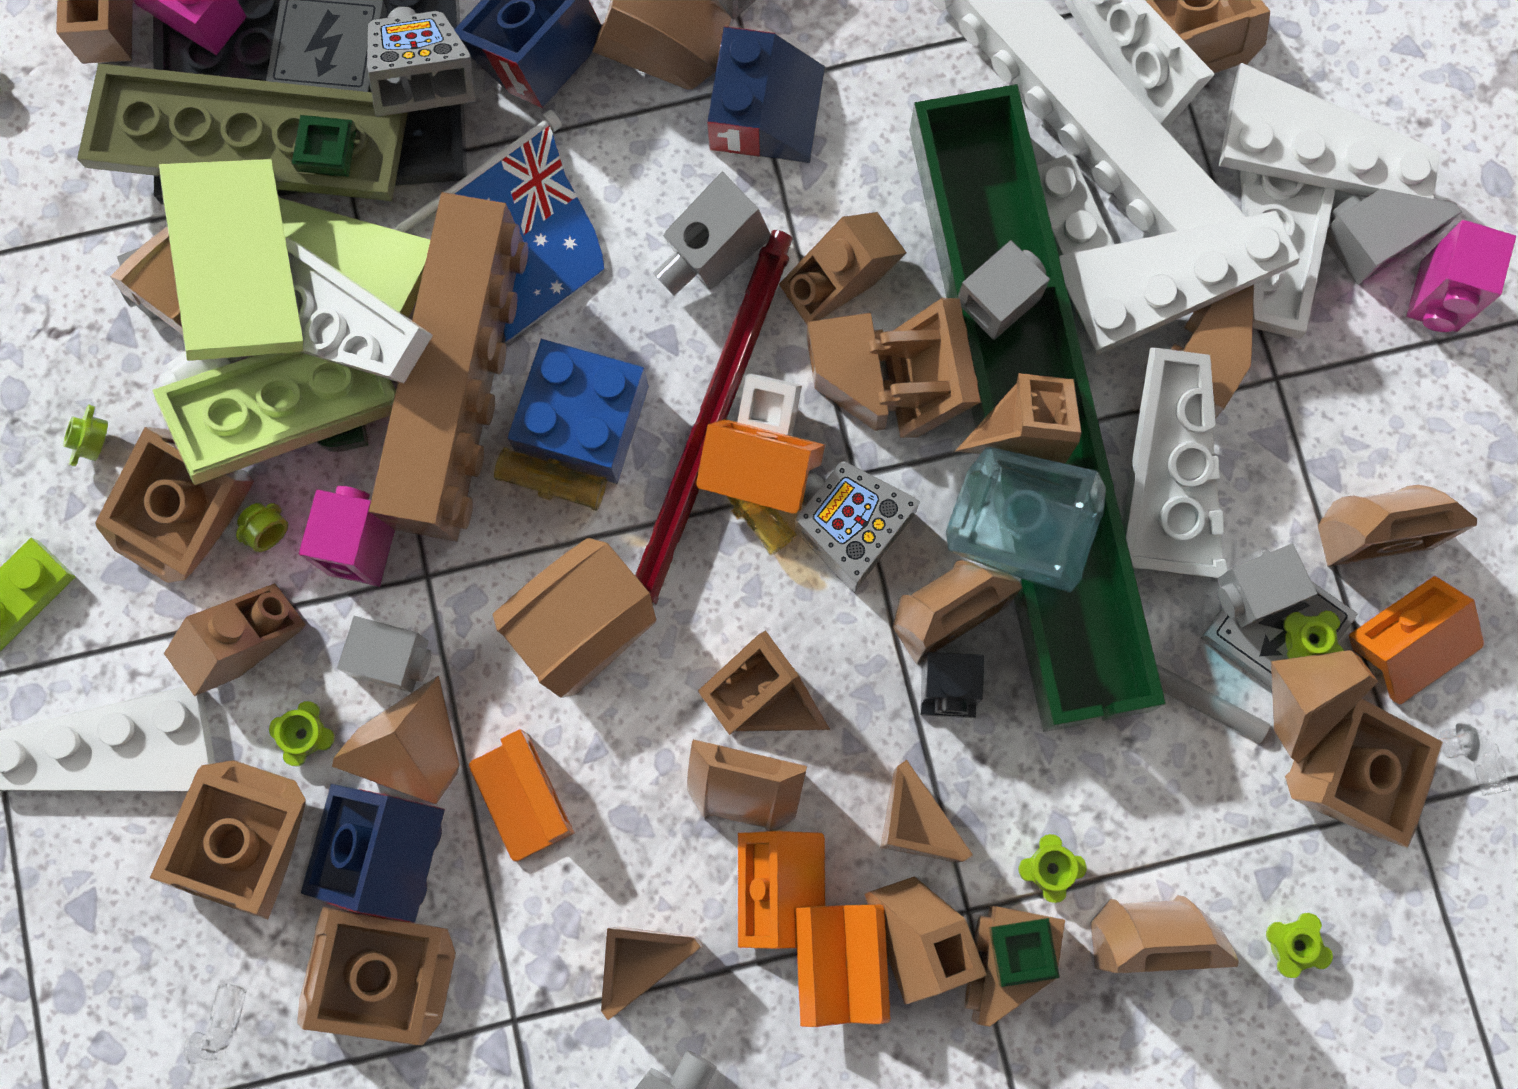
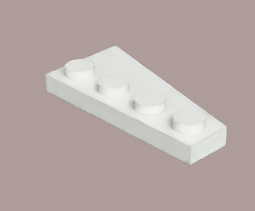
(1143, 54)
(1311, 141)
(1160, 278)
(1285, 299)
(350, 323)
(1172, 486)
(116, 747)

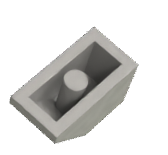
(1384, 229)

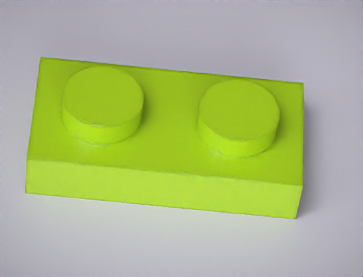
(27, 586)

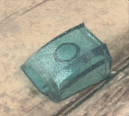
(1027, 517)

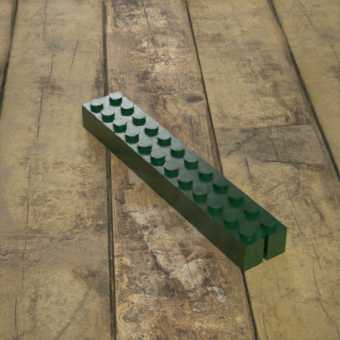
(980, 191)

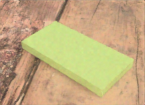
(369, 254)
(230, 259)
(266, 409)

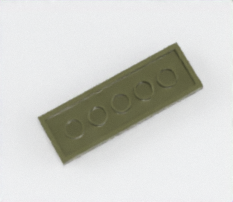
(182, 117)

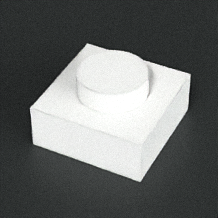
(769, 404)

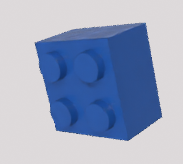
(579, 410)

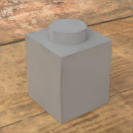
(1003, 289)
(1265, 586)
(385, 654)

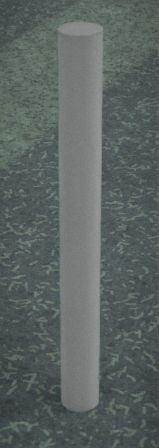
(1212, 705)

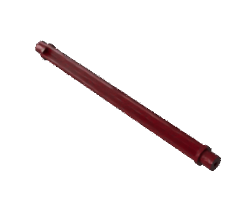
(714, 408)

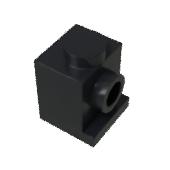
(951, 684)

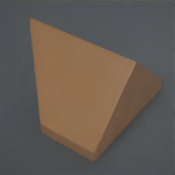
(1032, 419)
(761, 692)
(1314, 696)
(406, 746)
(916, 821)
(638, 961)

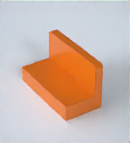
(757, 465)
(1420, 637)
(520, 796)
(774, 878)
(842, 965)

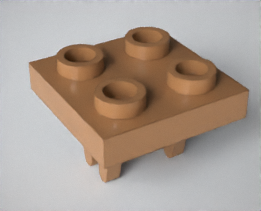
(928, 368)

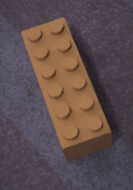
(447, 396)

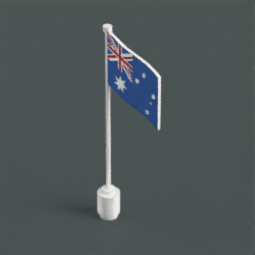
(559, 235)

